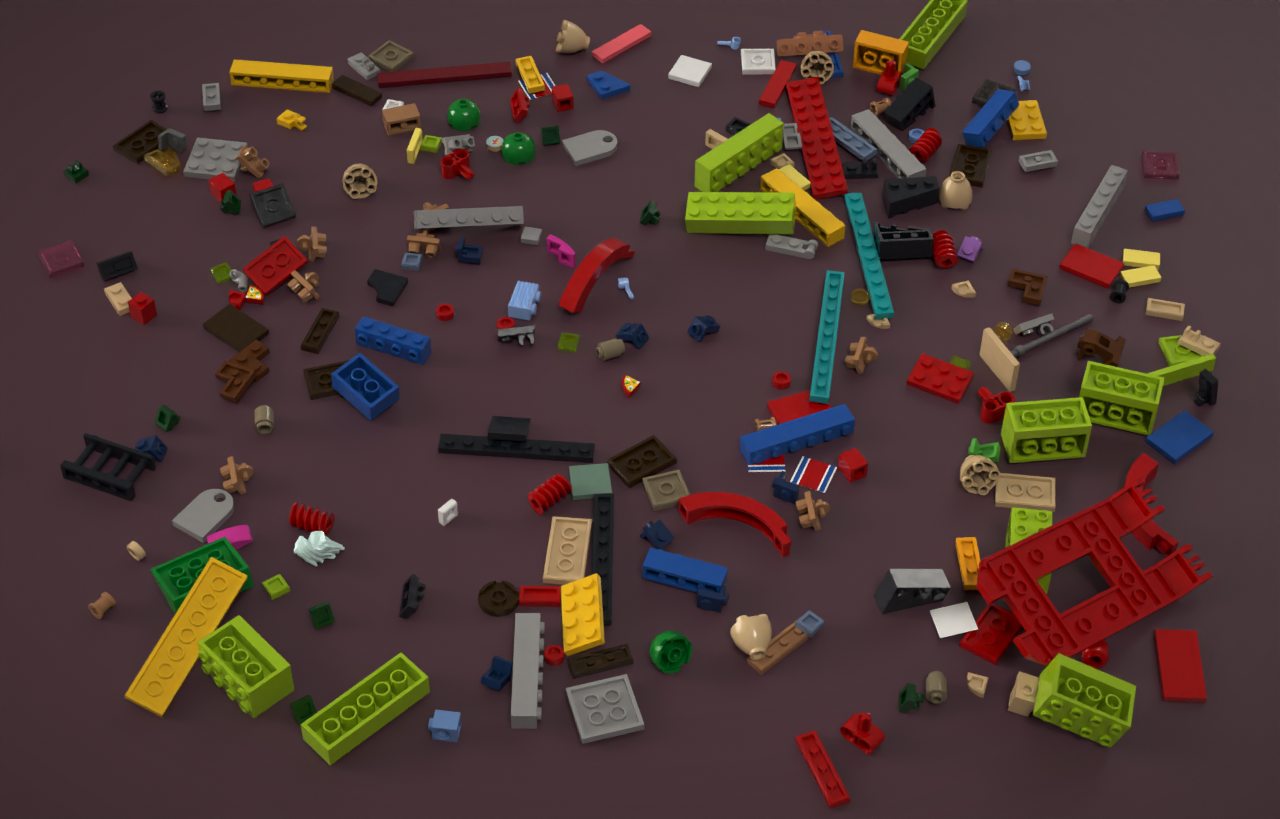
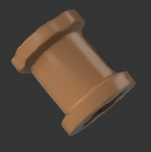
(879, 107)
(763, 424)
(103, 604)

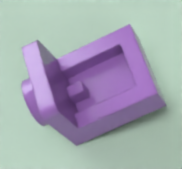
(970, 248)

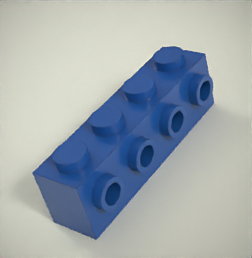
(990, 118)
(393, 340)
(683, 571)

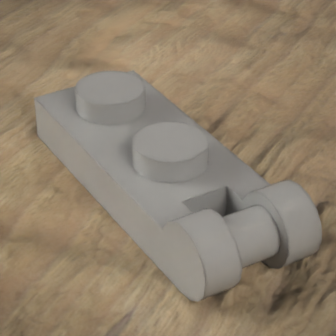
(791, 246)

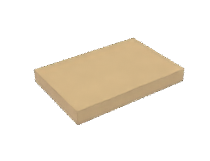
(999, 359)
(1025, 492)

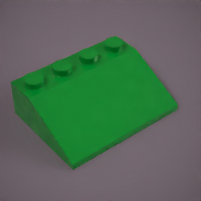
(179, 574)

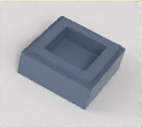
(412, 261)
(810, 623)

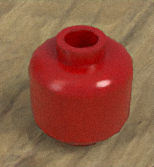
(1097, 655)

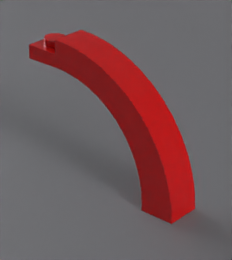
(590, 270)
(739, 508)
(1150, 534)

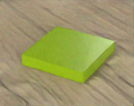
(1175, 352)

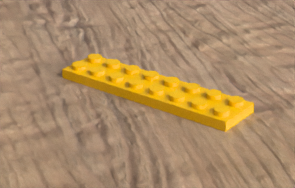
(178, 646)

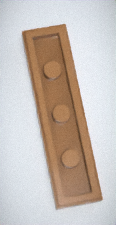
(779, 648)

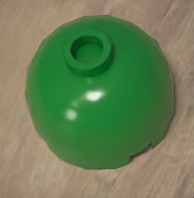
(464, 115)
(518, 148)
(670, 651)

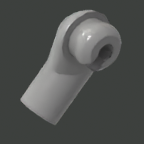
(239, 278)

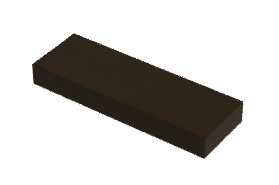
(357, 90)
(320, 331)
(600, 661)

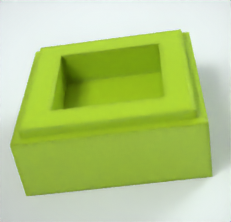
(431, 143)
(275, 587)

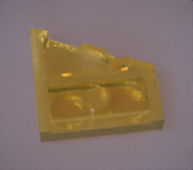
(163, 160)

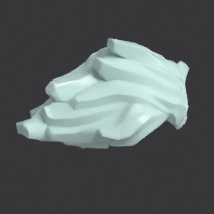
(316, 548)

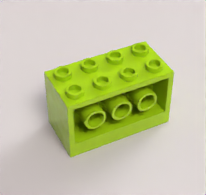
(1121, 397)
(1046, 430)
(1024, 524)
(245, 666)
(1084, 700)

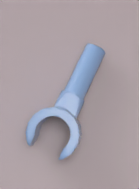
(735, 43)
(1024, 84)
(623, 283)

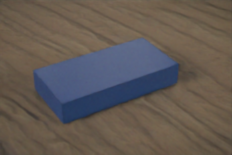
(1164, 210)

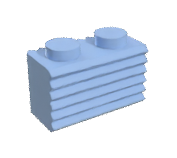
(524, 300)

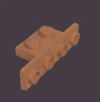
(806, 43)

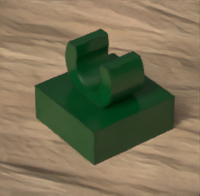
(550, 134)
(76, 172)
(230, 203)
(650, 214)
(166, 418)
(321, 615)
(909, 698)
(303, 709)

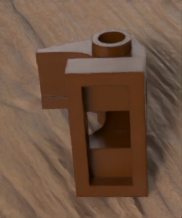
(1098, 343)

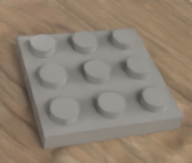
(214, 157)
(604, 708)

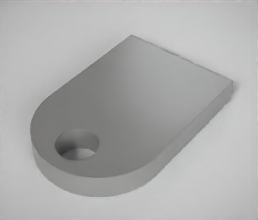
(590, 146)
(204, 514)

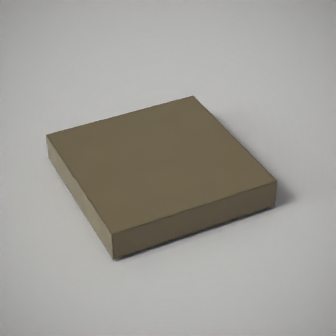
(391, 56)
(665, 489)

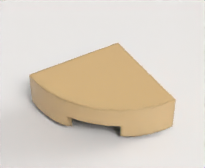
(781, 161)
(964, 289)
(878, 322)
(977, 684)

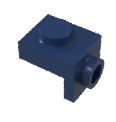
(468, 253)
(703, 325)
(633, 333)
(153, 446)
(785, 490)
(657, 534)
(712, 600)
(498, 674)

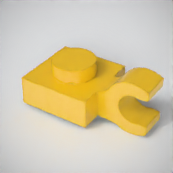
(291, 119)

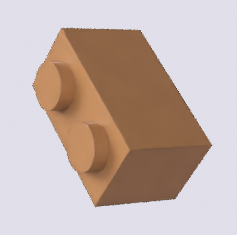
(401, 119)

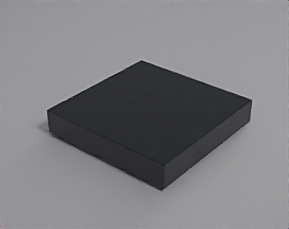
(272, 205)
(509, 428)

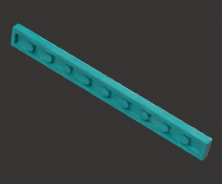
(868, 256)
(827, 337)

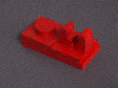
(519, 105)

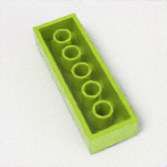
(932, 29)
(739, 154)
(740, 212)
(365, 708)

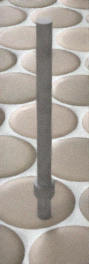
(1020, 350)

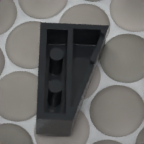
(910, 104)
(909, 193)
(902, 243)
(910, 589)

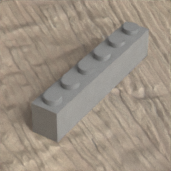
(889, 148)
(1099, 206)
(468, 217)
(526, 671)

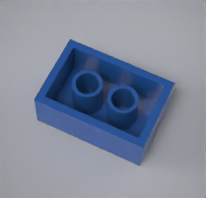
(365, 386)

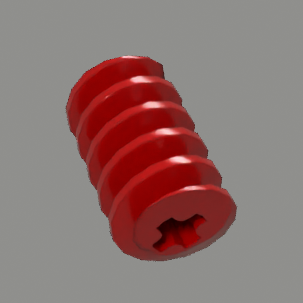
(926, 145)
(944, 250)
(549, 493)
(310, 521)

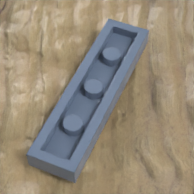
(852, 141)

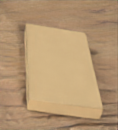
(567, 550)

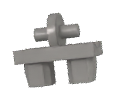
(456, 142)

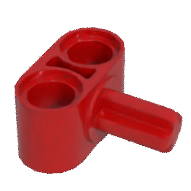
(889, 79)
(455, 164)
(994, 405)
(862, 732)

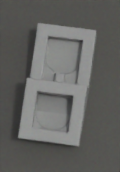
(791, 137)

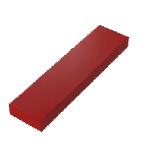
(777, 84)
(822, 769)

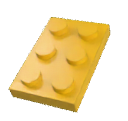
(1027, 122)

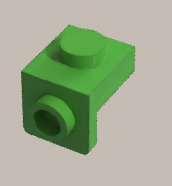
(908, 76)
(990, 450)

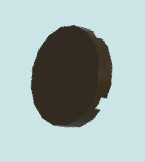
(498, 598)

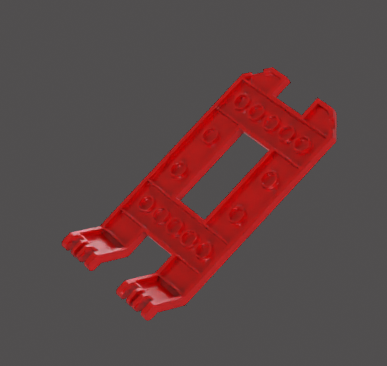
(1095, 533)

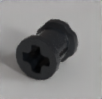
(157, 102)
(1119, 291)

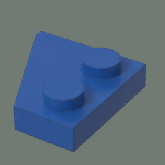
(606, 84)

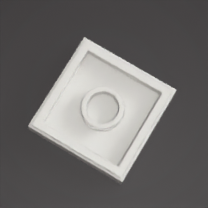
(757, 61)
(689, 71)

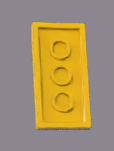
(582, 614)

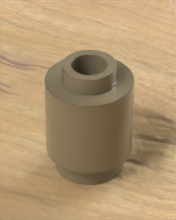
(610, 349)
(264, 419)
(936, 687)

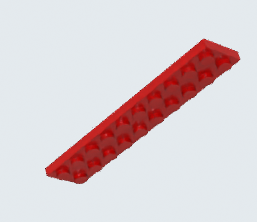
(817, 138)

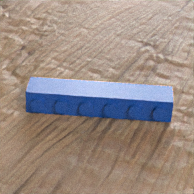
(797, 434)

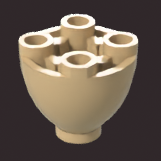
(571, 39)
(823, 69)
(362, 185)
(955, 191)
(979, 474)
(752, 635)

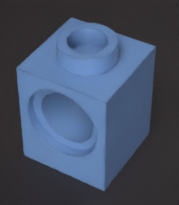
(445, 725)

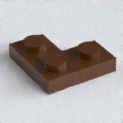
(1032, 283)
(251, 357)
(237, 379)

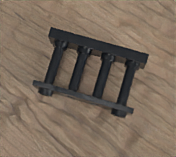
(108, 482)

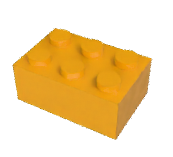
(874, 51)

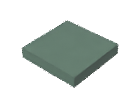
(589, 480)

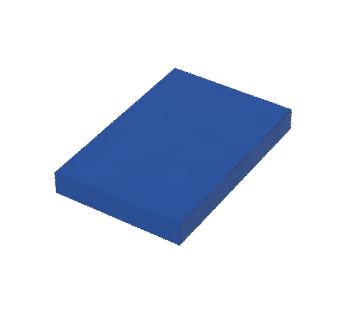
(1179, 436)

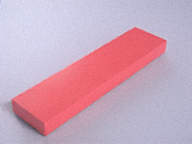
(621, 43)

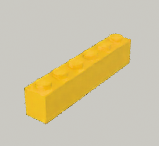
(281, 76)
(808, 210)

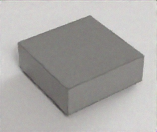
(531, 235)

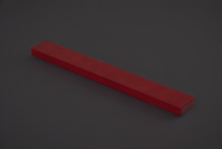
(444, 74)

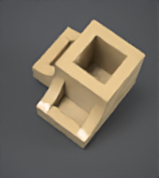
(1023, 694)

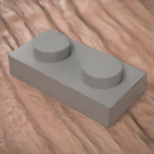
(211, 97)
(1038, 161)

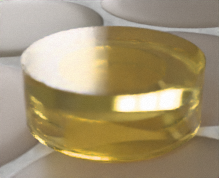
(859, 297)
(1003, 331)

